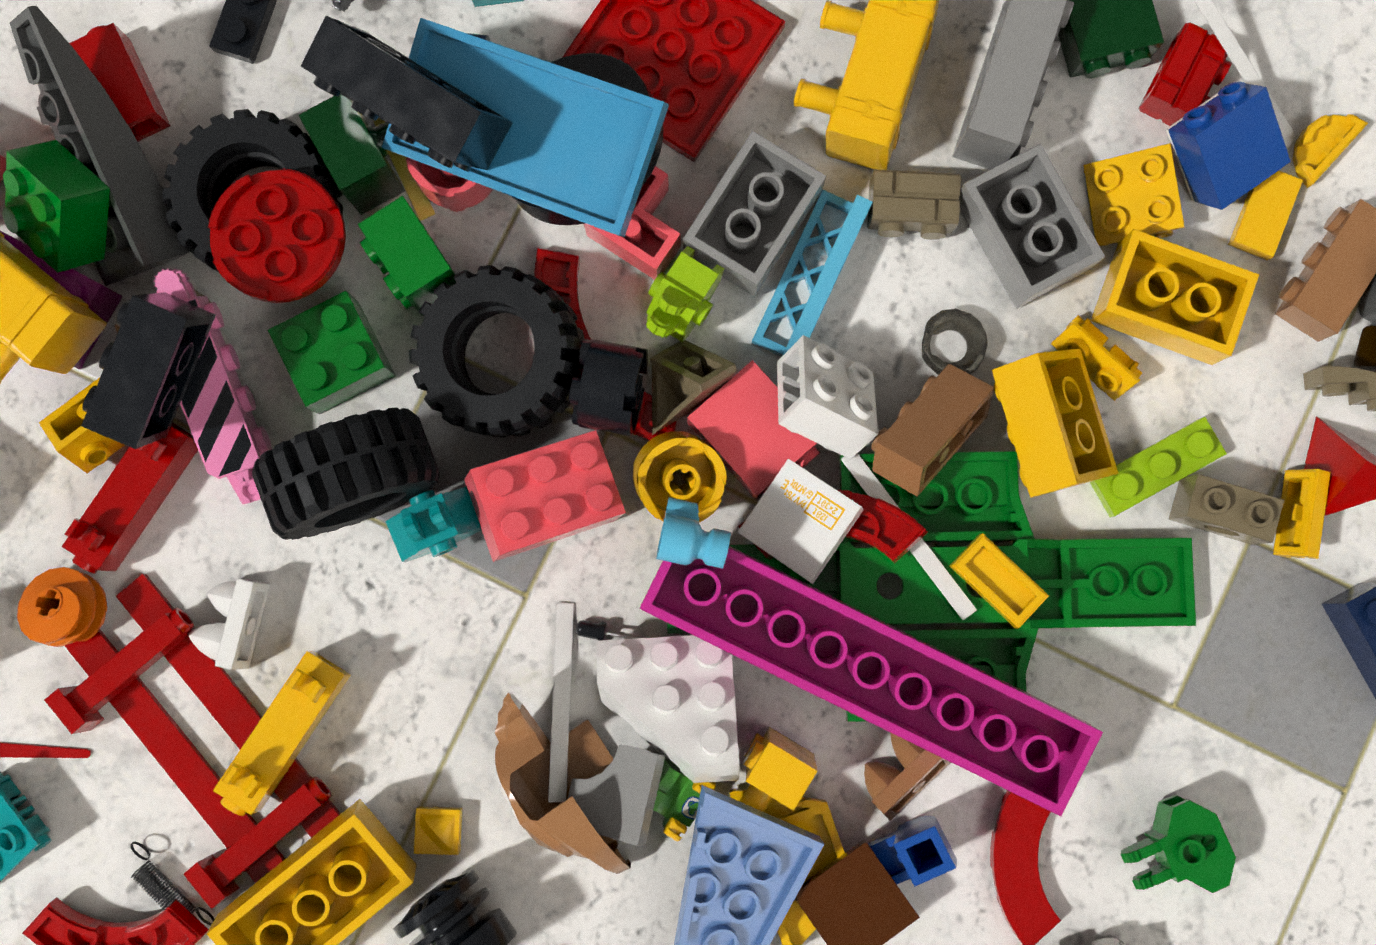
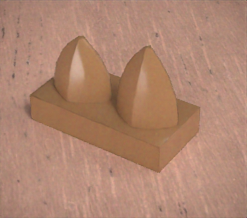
(895, 789)

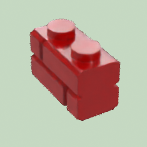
(1185, 74)

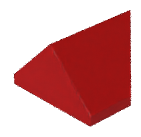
(1350, 466)

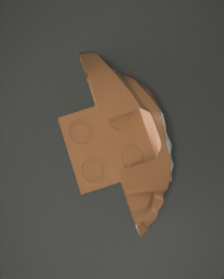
(523, 774)

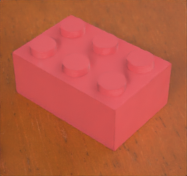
(544, 495)

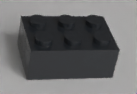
(146, 368)

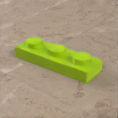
(1159, 466)

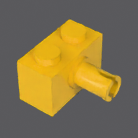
(776, 770)

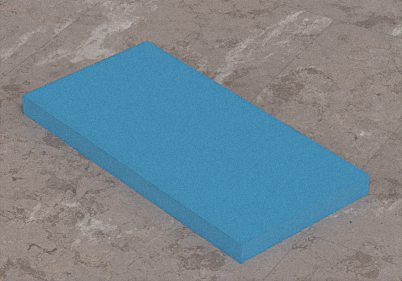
(572, 137)

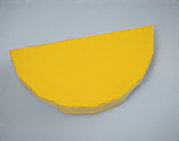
(1322, 144)

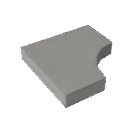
(622, 796)

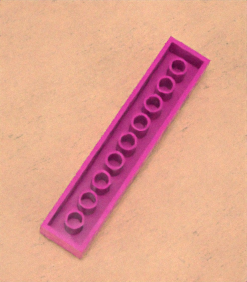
(878, 674)

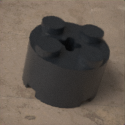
(610, 387)

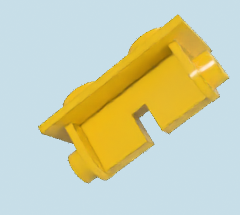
(1110, 370)

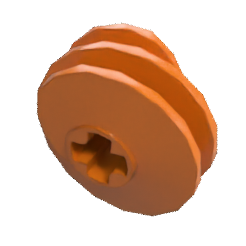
(62, 607)

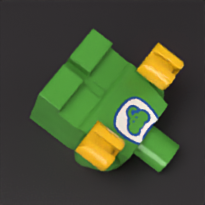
(677, 800)

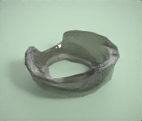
(966, 326)

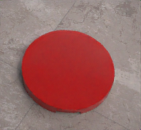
(277, 235)

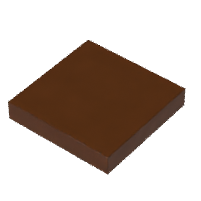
(855, 900)

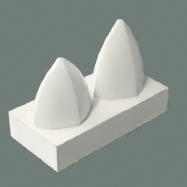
(235, 640)

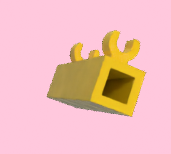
(281, 734)

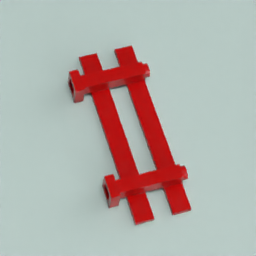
(116, 680)

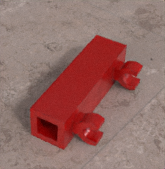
(128, 501)

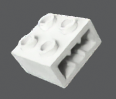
(826, 397)

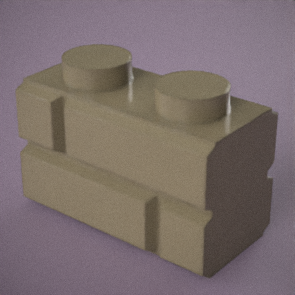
(914, 203)

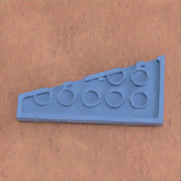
(741, 873)

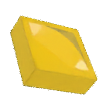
(438, 830)

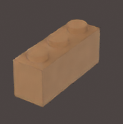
(1333, 273)
(931, 429)

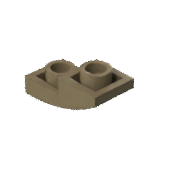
(1339, 381)

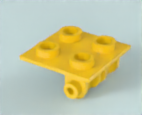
(1135, 194)

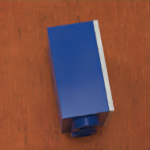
(1228, 144)

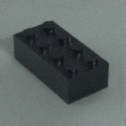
(405, 95)

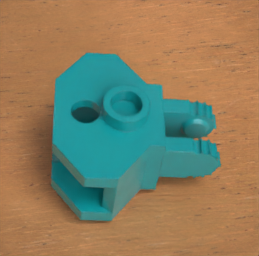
(433, 524)

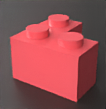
(648, 241)

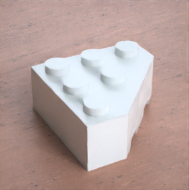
(676, 699)

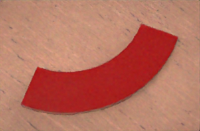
(881, 527)
(1016, 868)
(65, 926)

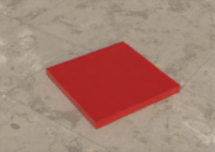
(686, 54)

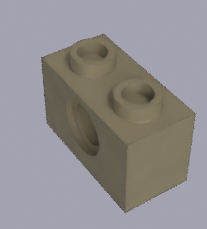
(1226, 509)

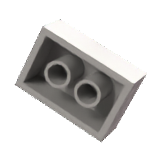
(754, 212)
(1029, 226)

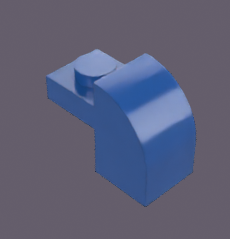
(915, 851)

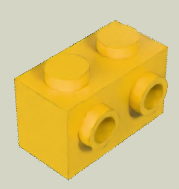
(75, 442)

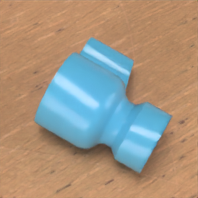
(684, 539)

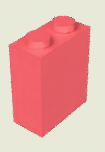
(745, 430)

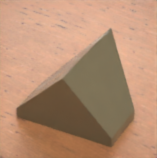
(684, 380)

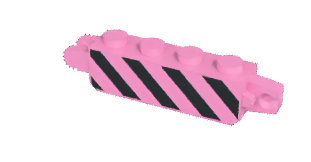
(216, 402)

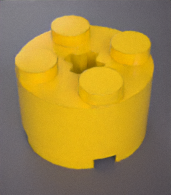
(674, 451)

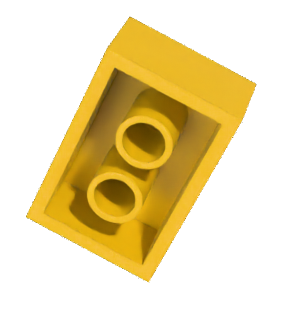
(1175, 297)
(1054, 421)

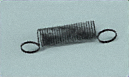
(156, 889)

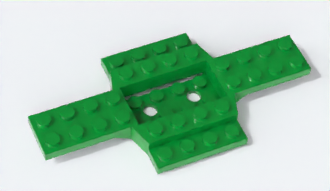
(978, 493)

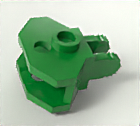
(1186, 845)

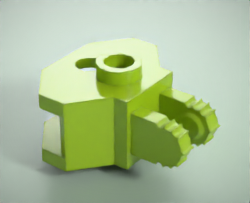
(682, 297)

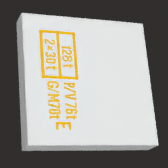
(800, 520)

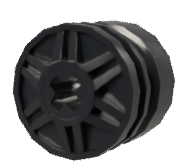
(451, 918)

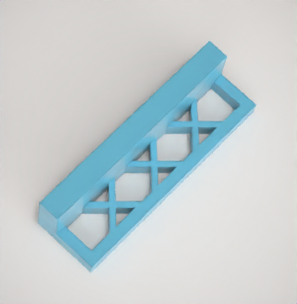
(828, 272)

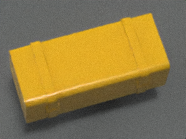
(877, 80)
(40, 317)

